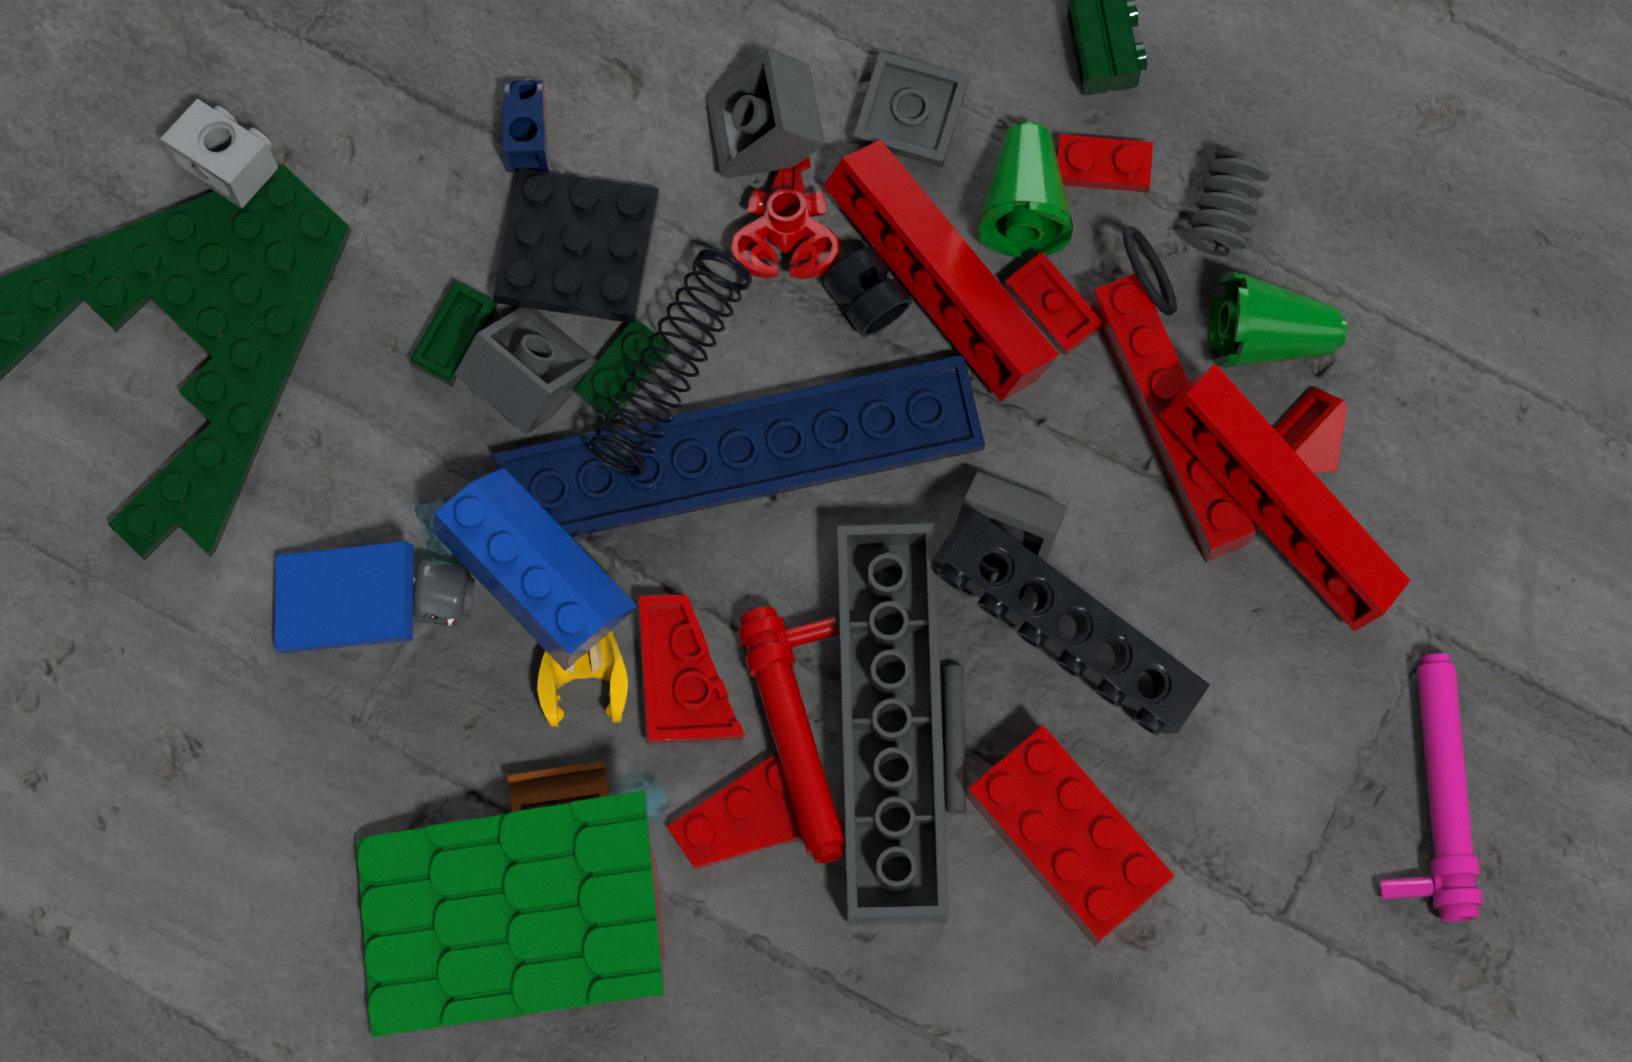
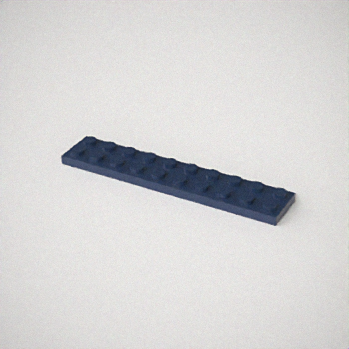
(758, 448)

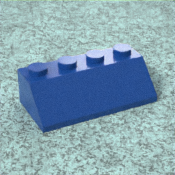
(531, 566)

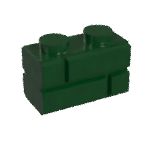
(1106, 44)

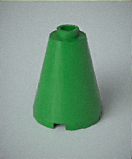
(1026, 196)
(1270, 324)

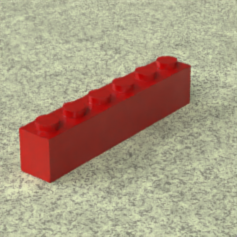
(940, 270)
(1153, 381)
(1285, 498)

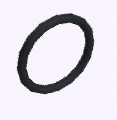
(1132, 233)

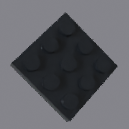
(576, 245)

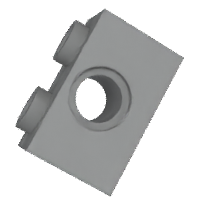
(196, 147)

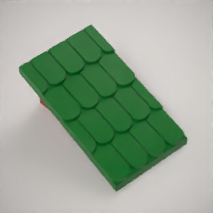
(511, 915)

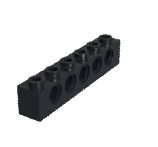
(1175, 685)

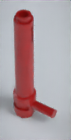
(772, 663)

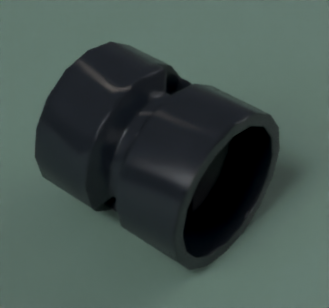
(879, 303)

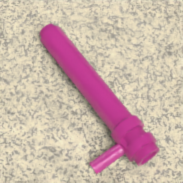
(1454, 864)

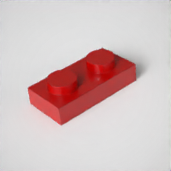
(1105, 163)
(1053, 303)

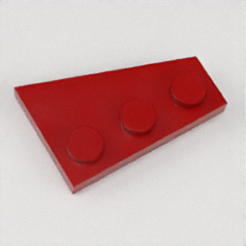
(679, 680)
(740, 818)

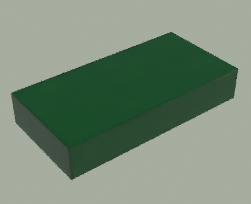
(452, 332)

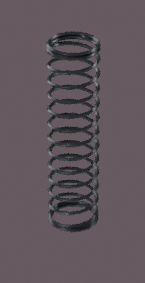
(626, 446)

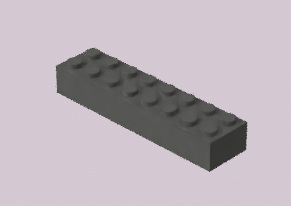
(891, 725)

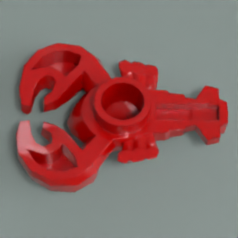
(786, 225)

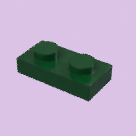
(615, 366)

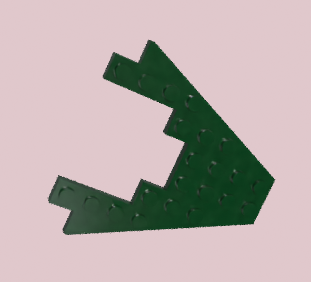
(233, 283)

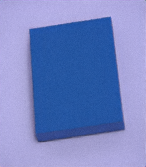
(344, 597)

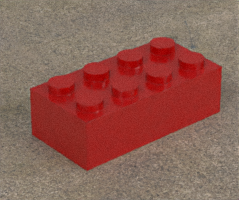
(1069, 835)

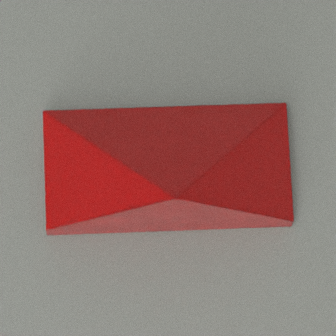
(1316, 429)

